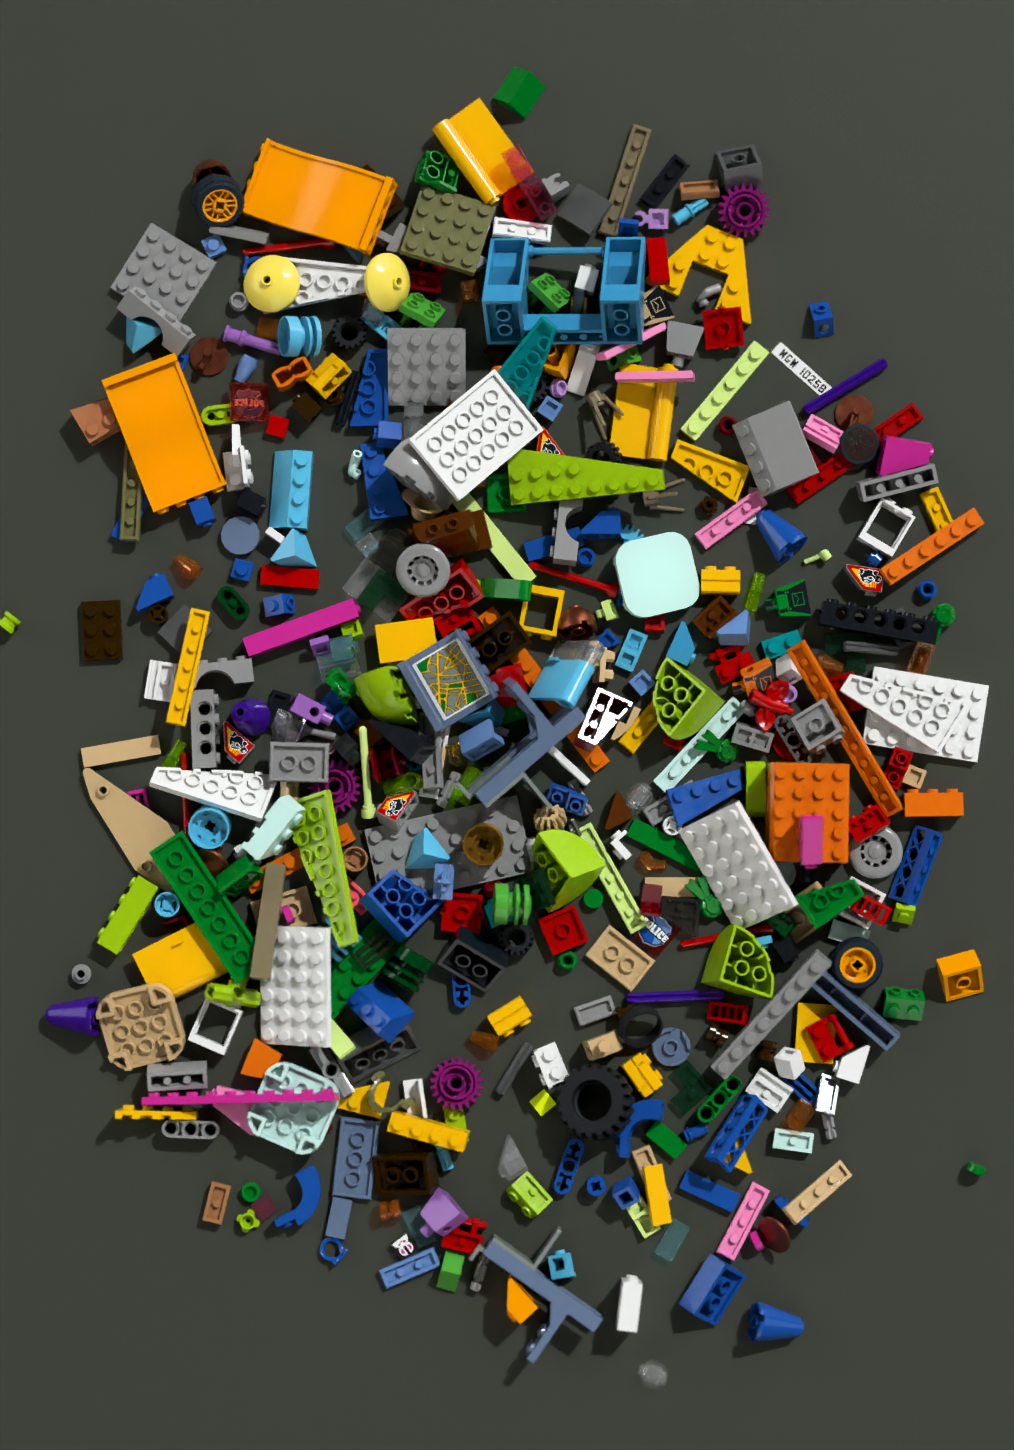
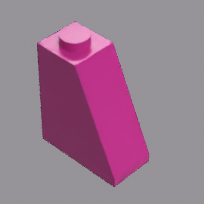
(902, 454)
(810, 840)

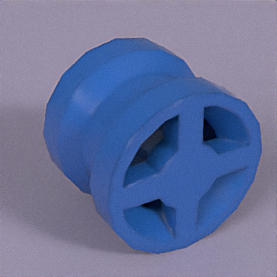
(593, 1183)

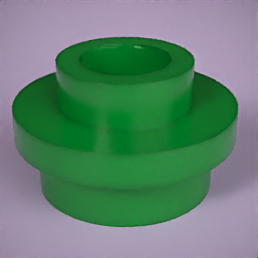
(573, 960)

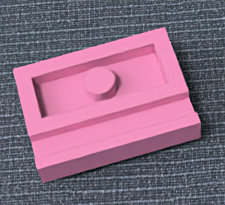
(822, 433)

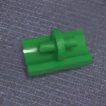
(340, 685)

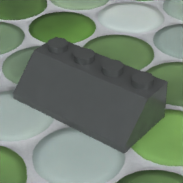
(375, 1053)

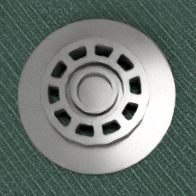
(423, 570)
(875, 852)

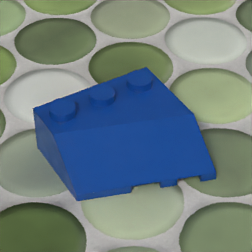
(399, 904)

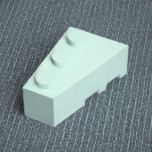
(275, 828)

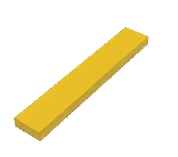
(188, 667)

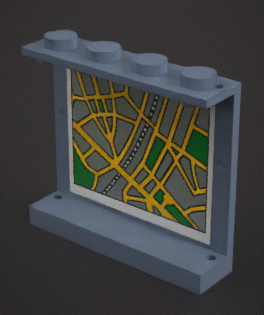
(449, 680)

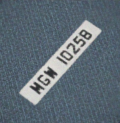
(800, 369)

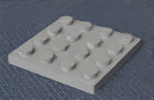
(165, 271)
(426, 365)

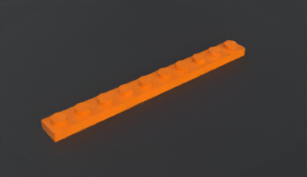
(852, 740)
(596, 758)

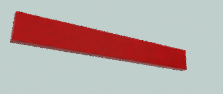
(838, 464)

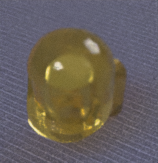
(455, 755)

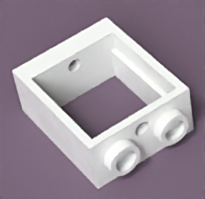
(876, 544)
(208, 1043)
(629, 1303)

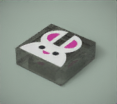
(404, 1245)

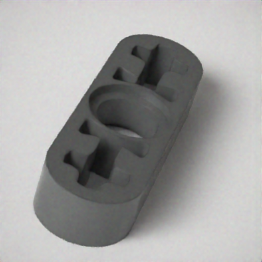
(796, 755)

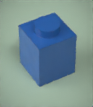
(387, 434)
(202, 512)
(626, 1192)

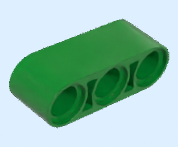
(506, 589)
(709, 1101)

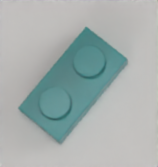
(778, 645)

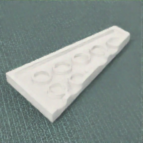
(326, 281)
(916, 713)
(223, 789)

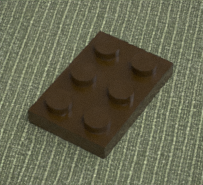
(102, 630)

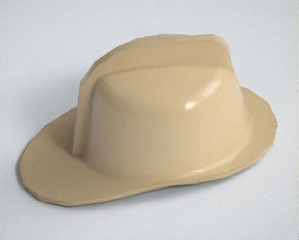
(420, 507)

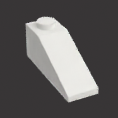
(582, 368)

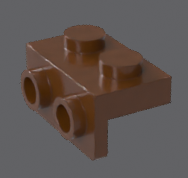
(714, 617)

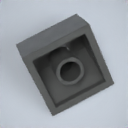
(740, 166)

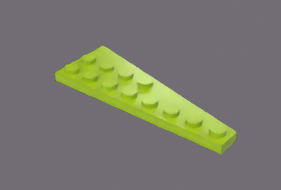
(556, 477)
(324, 862)

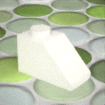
(851, 1064)

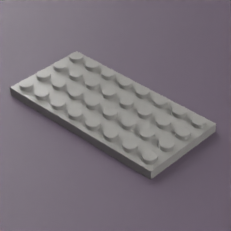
(391, 848)

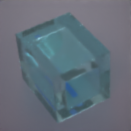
(344, 649)

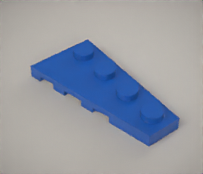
(373, 391)
(380, 486)
(699, 796)

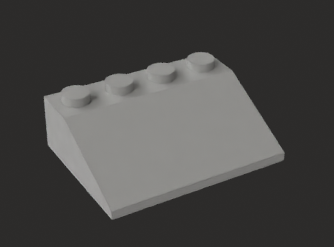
(775, 449)

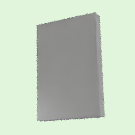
(299, 762)

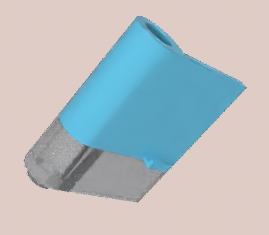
(567, 672)

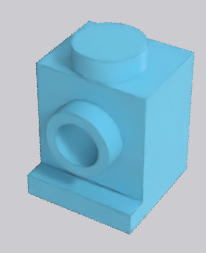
(556, 1270)

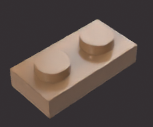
(216, 1202)

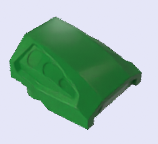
(437, 171)

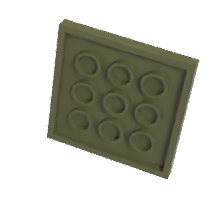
(448, 230)

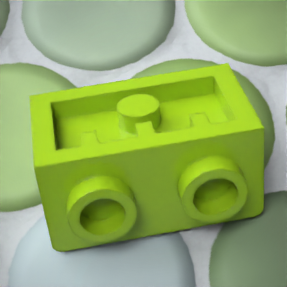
(529, 1195)

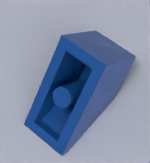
(604, 526)
(154, 592)

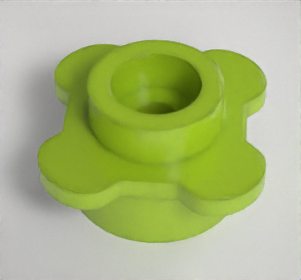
(253, 1221)

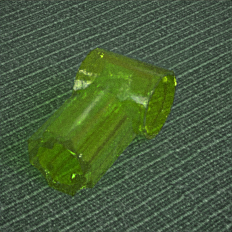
(468, 777)
(402, 784)

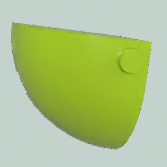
(387, 696)
(682, 701)
(568, 864)
(739, 964)

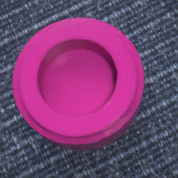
(286, 911)
(756, 1240)

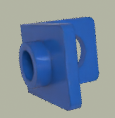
(822, 315)

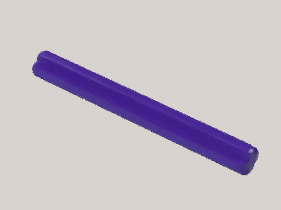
(845, 386)
(675, 996)

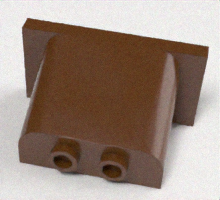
(454, 533)

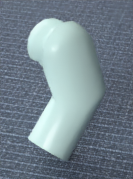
(353, 464)

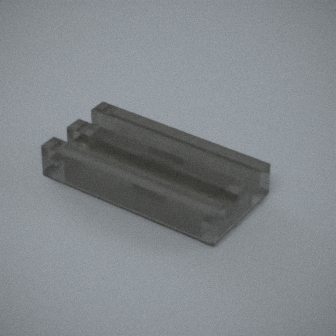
(386, 938)

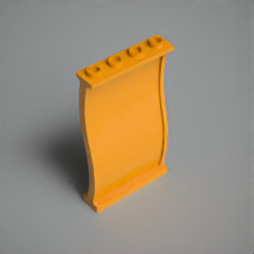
(318, 196)
(164, 433)

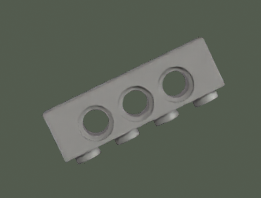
(896, 482)
(198, 699)

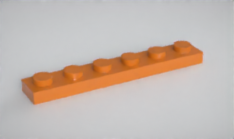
(931, 546)
(293, 859)

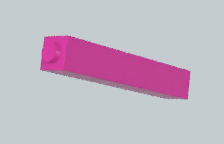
(301, 627)

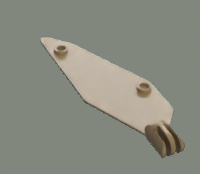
(132, 825)

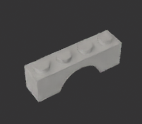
(175, 334)
(565, 547)
(238, 670)

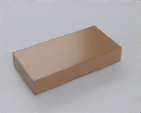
(699, 190)

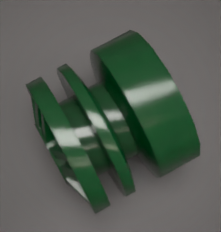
(408, 968)

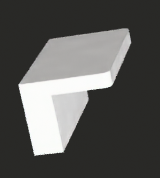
(415, 1089)

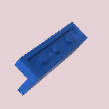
(922, 864)
(735, 1127)

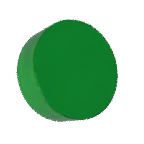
(593, 898)
(976, 1168)
(250, 1191)

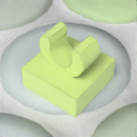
(608, 610)

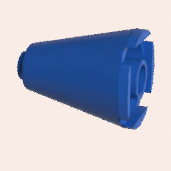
(780, 535)
(772, 1323)

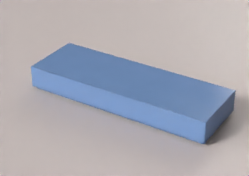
(409, 1267)

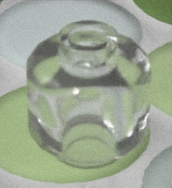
(638, 796)
(653, 1374)

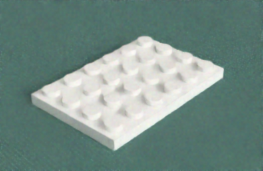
(475, 435)
(965, 738)
(738, 866)
(299, 994)

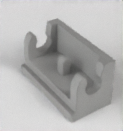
(555, 189)
(752, 736)

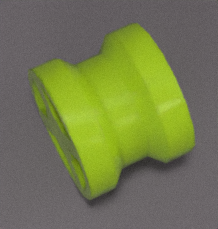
(9, 622)

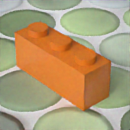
(932, 803)

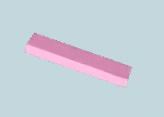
(618, 348)
(655, 376)
(731, 519)
(743, 1221)

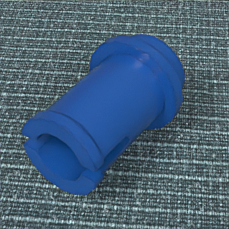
(695, 1132)

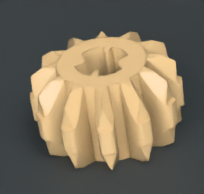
(550, 818)

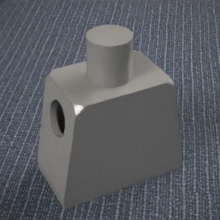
(681, 341)

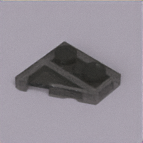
(681, 913)

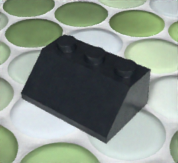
(473, 959)

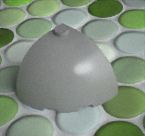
(416, 475)

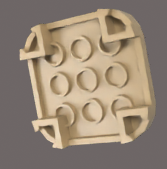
(141, 1026)

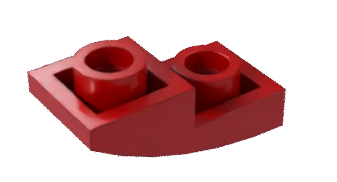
(897, 766)

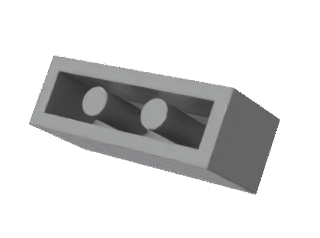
(177, 1076)

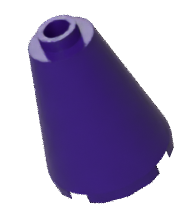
(250, 717)
(75, 1015)

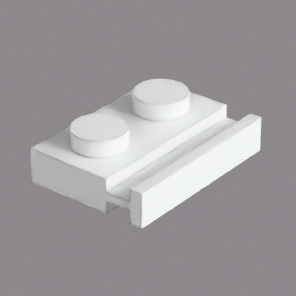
(160, 681)
(769, 1089)

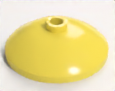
(386, 282)
(281, 289)

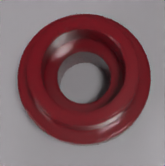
(727, 419)

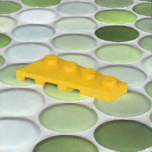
(715, 470)
(186, 1113)

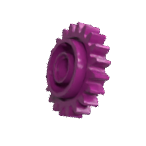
(752, 219)
(347, 785)
(459, 1071)

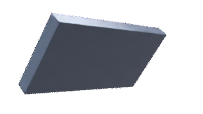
(353, 1161)

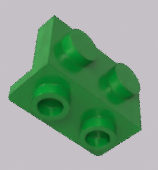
(903, 1003)

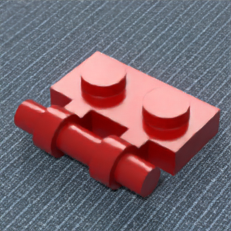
(730, 669)
(464, 1240)

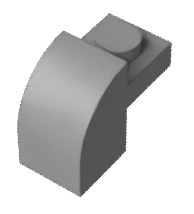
(393, 242)

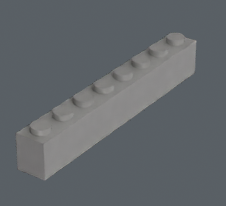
(771, 1014)

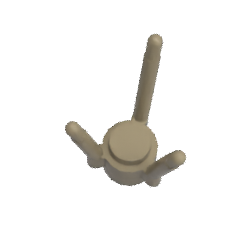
(596, 402)
(651, 498)

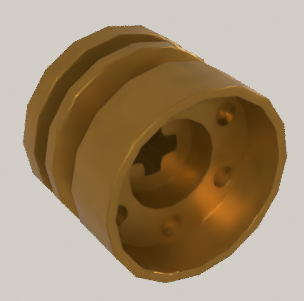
(477, 854)

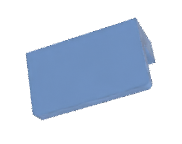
(480, 741)

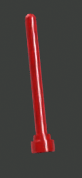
(289, 246)
(609, 588)
(186, 802)
(763, 929)

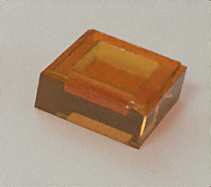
(267, 328)

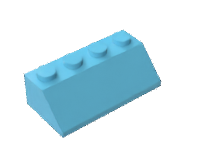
(291, 490)

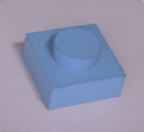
(214, 246)
(549, 408)
(642, 682)

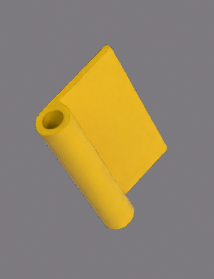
(476, 147)
(647, 416)
(180, 961)

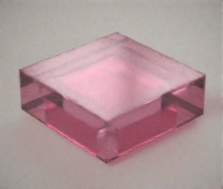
(264, 1207)

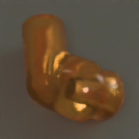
(649, 862)

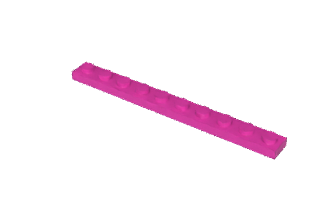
(248, 1097)

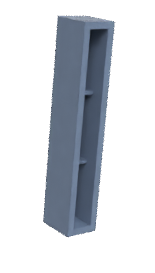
(856, 1010)

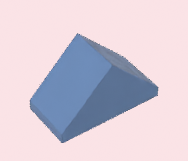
(736, 631)

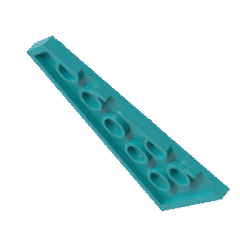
(528, 360)

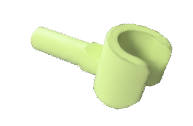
(824, 555)

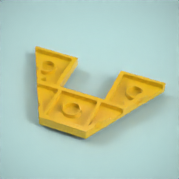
(720, 253)

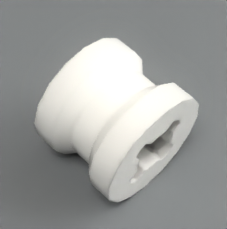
(667, 827)

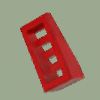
(867, 915)
(745, 1012)

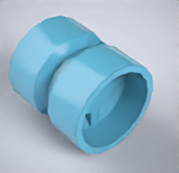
(168, 904)

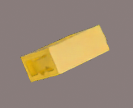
(549, 593)

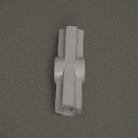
(325, 1060)

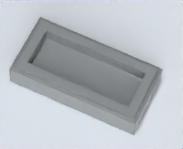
(595, 1010)

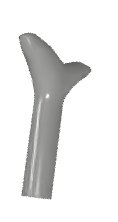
(307, 730)

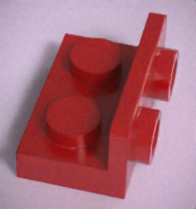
(867, 823)

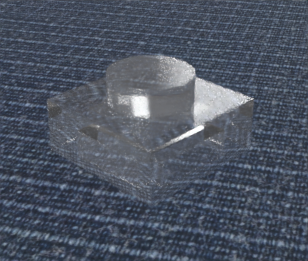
(367, 545)

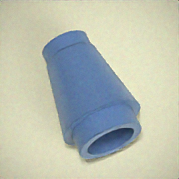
(245, 368)

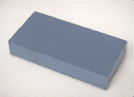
(338, 1217)

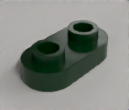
(233, 603)

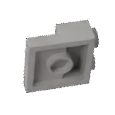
(818, 727)

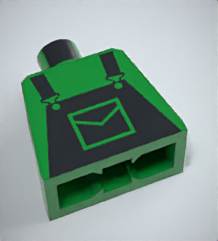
(790, 601)

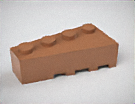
(96, 421)

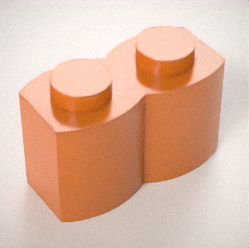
(287, 376)

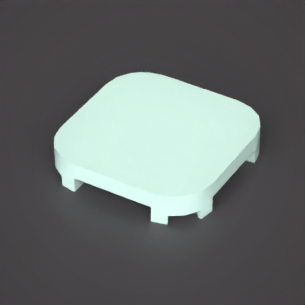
(656, 574)
(293, 1124)

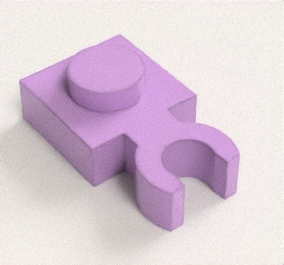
(656, 218)

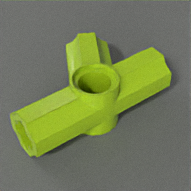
(233, 994)

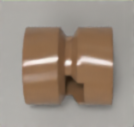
(355, 859)

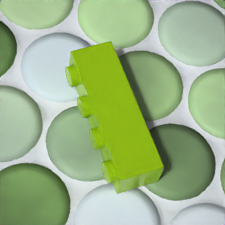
(128, 915)

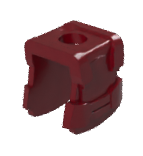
(379, 763)

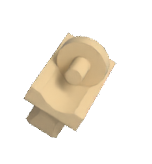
(600, 673)

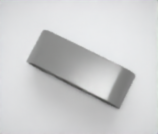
(200, 1129)

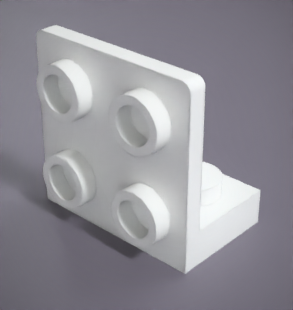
(241, 476)
(550, 1063)

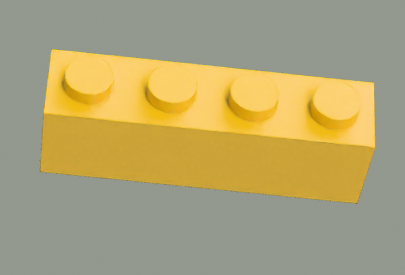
(428, 1130)

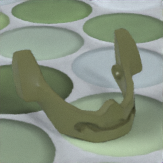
(376, 1078)

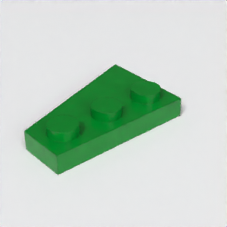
(828, 902)

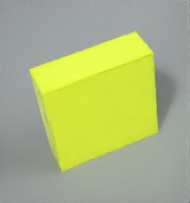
(542, 1102)

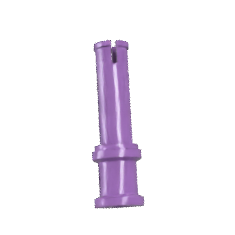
(243, 338)

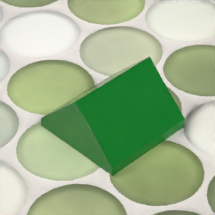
(519, 92)
(239, 876)

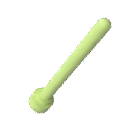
(368, 810)

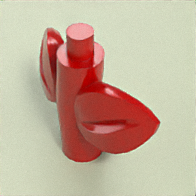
(770, 704)

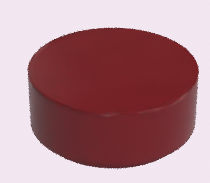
(489, 886)

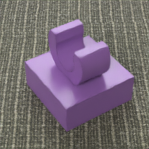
(320, 645)

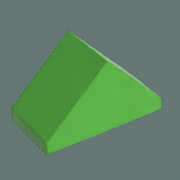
(450, 1270)

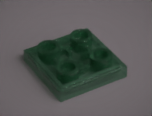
(539, 888)

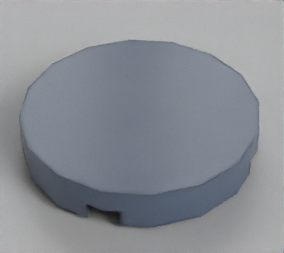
(240, 535)
(671, 1047)

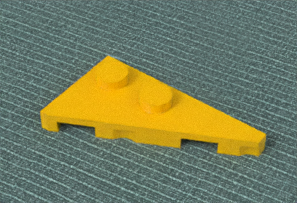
(359, 1100)

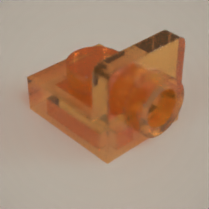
(799, 1115)

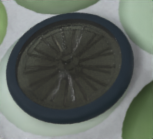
(859, 444)

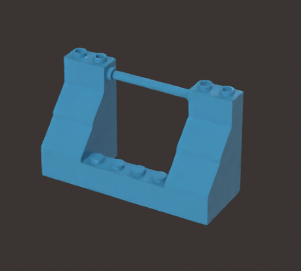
(620, 296)

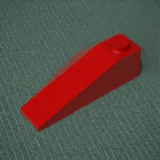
(459, 593)
(514, 672)

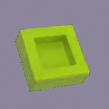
(353, 627)
(903, 913)

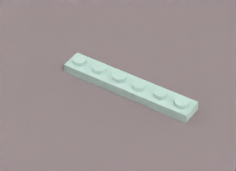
(689, 755)

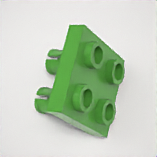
(549, 292)
(422, 310)

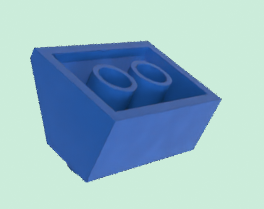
(381, 1009)
(712, 1289)

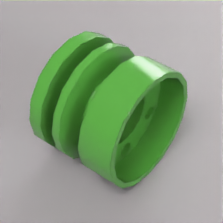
(510, 904)

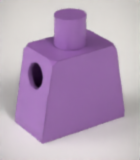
(301, 706)
(441, 1214)

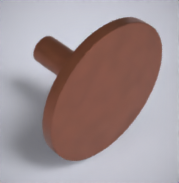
(209, 356)
(853, 410)
(213, 860)
(775, 1234)

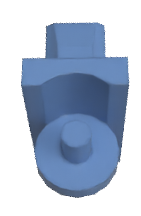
(443, 881)

